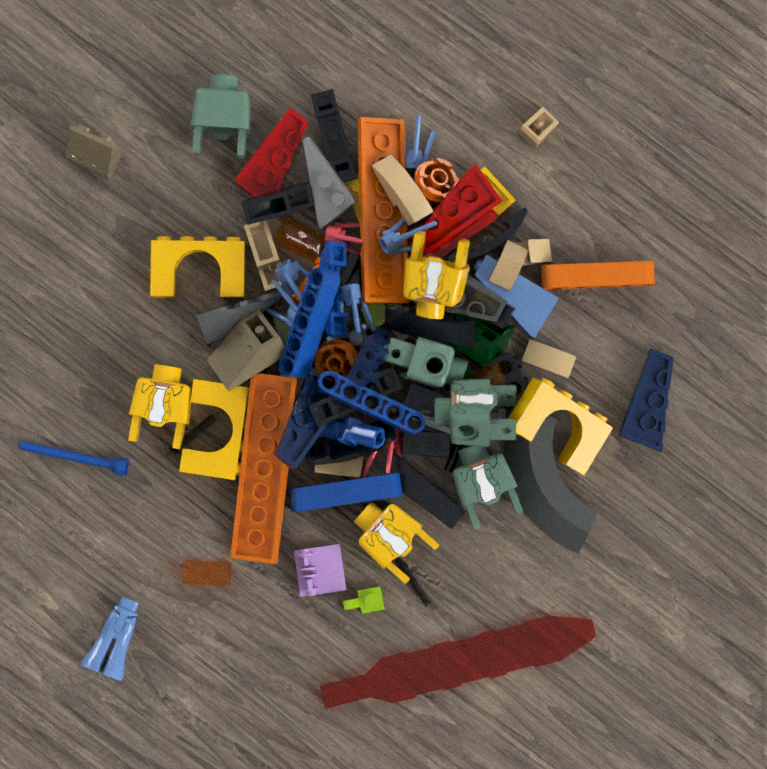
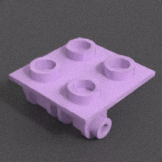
(320, 570)

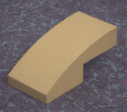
(549, 358)

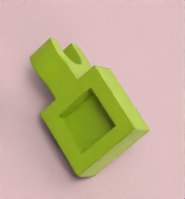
(377, 313)
(368, 600)

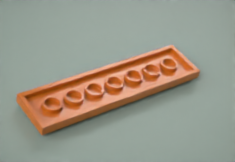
(380, 272)
(261, 473)

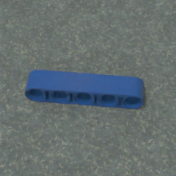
(309, 323)
(383, 403)
(345, 492)

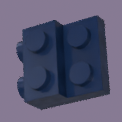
(369, 358)

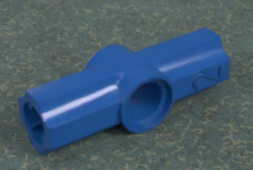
(354, 432)

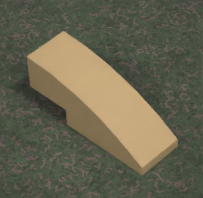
(402, 189)
(264, 253)

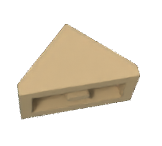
(538, 127)
(508, 266)

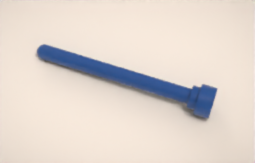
(119, 465)

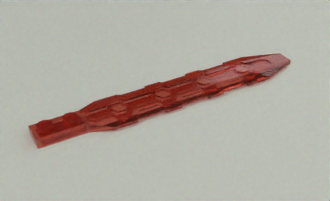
(464, 660)

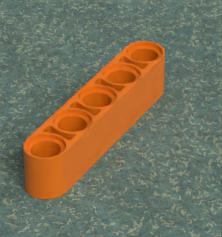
(597, 275)

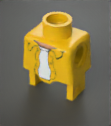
(433, 280)
(161, 402)
(389, 535)

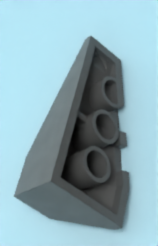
(477, 300)
(221, 321)

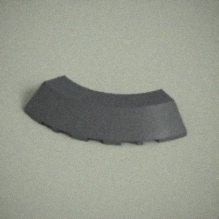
(544, 492)

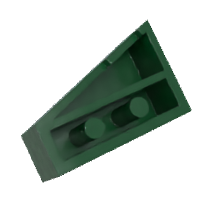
(489, 339)

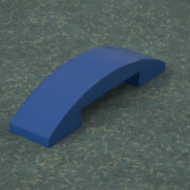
(333, 258)

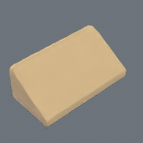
(347, 468)

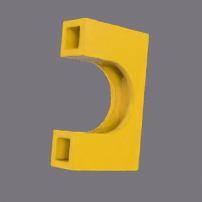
(168, 253)
(588, 430)
(225, 461)

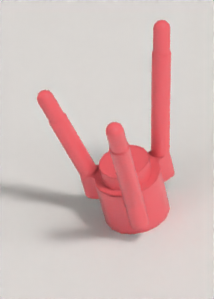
(337, 234)
(396, 444)

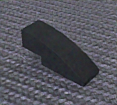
(278, 203)

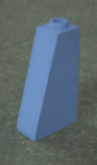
(531, 301)

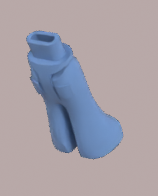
(120, 627)

